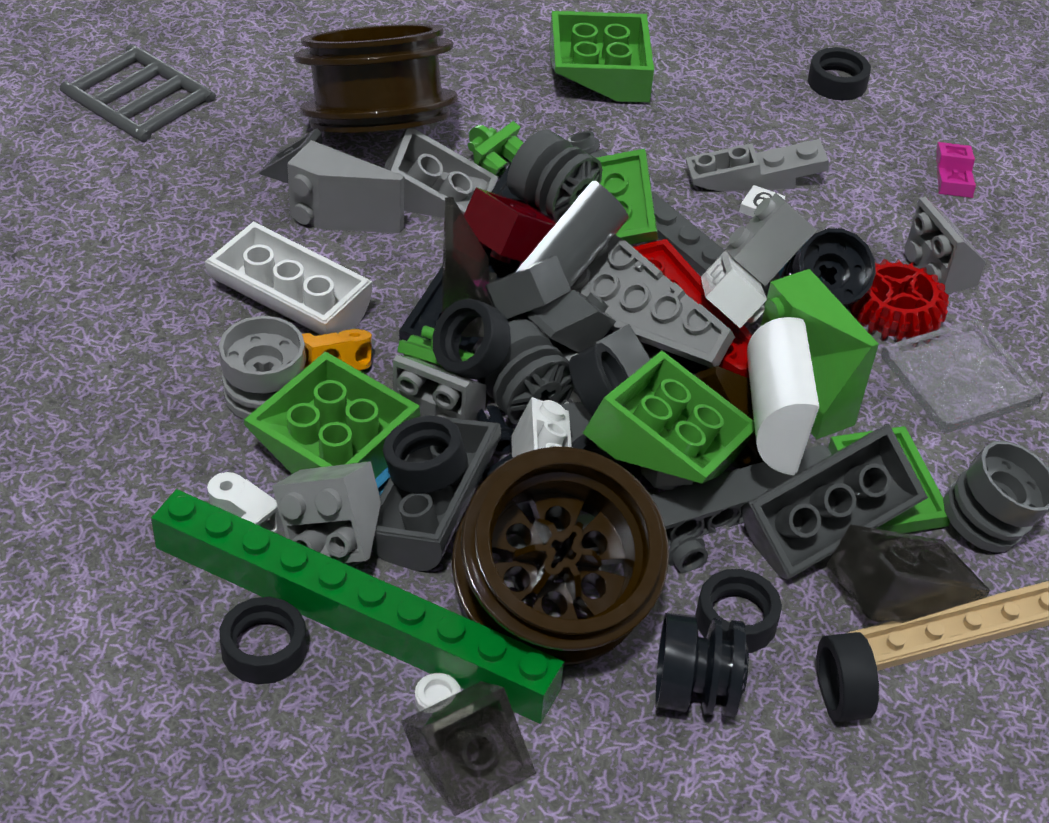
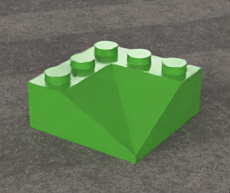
(604, 52)
(838, 347)
(330, 417)
(670, 423)

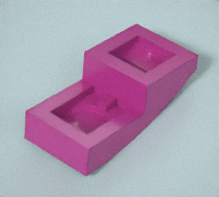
(955, 169)

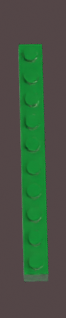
(356, 603)

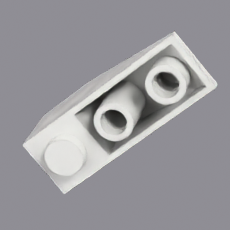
(541, 426)

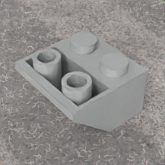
(942, 249)
(437, 390)
(331, 509)

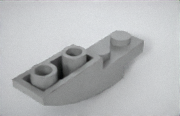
(742, 167)

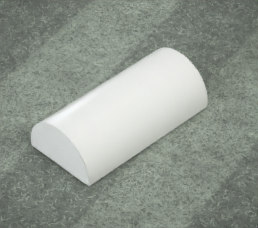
(291, 280)
(782, 392)

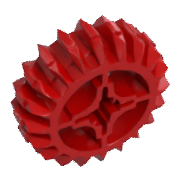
(902, 302)

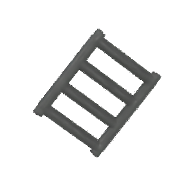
(122, 116)

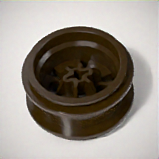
(376, 78)
(558, 486)

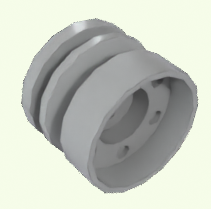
(258, 360)

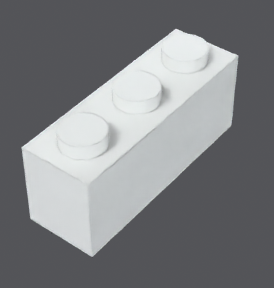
(734, 290)

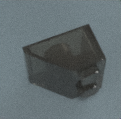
(470, 746)

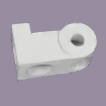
(244, 500)

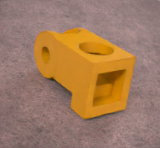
(349, 346)

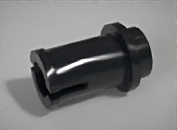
(505, 443)

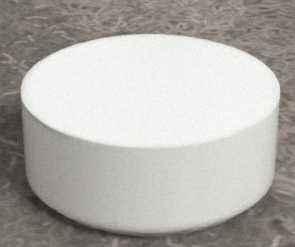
(434, 689)

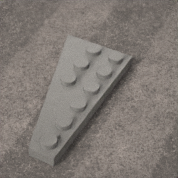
(653, 305)

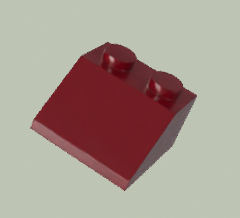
(506, 225)

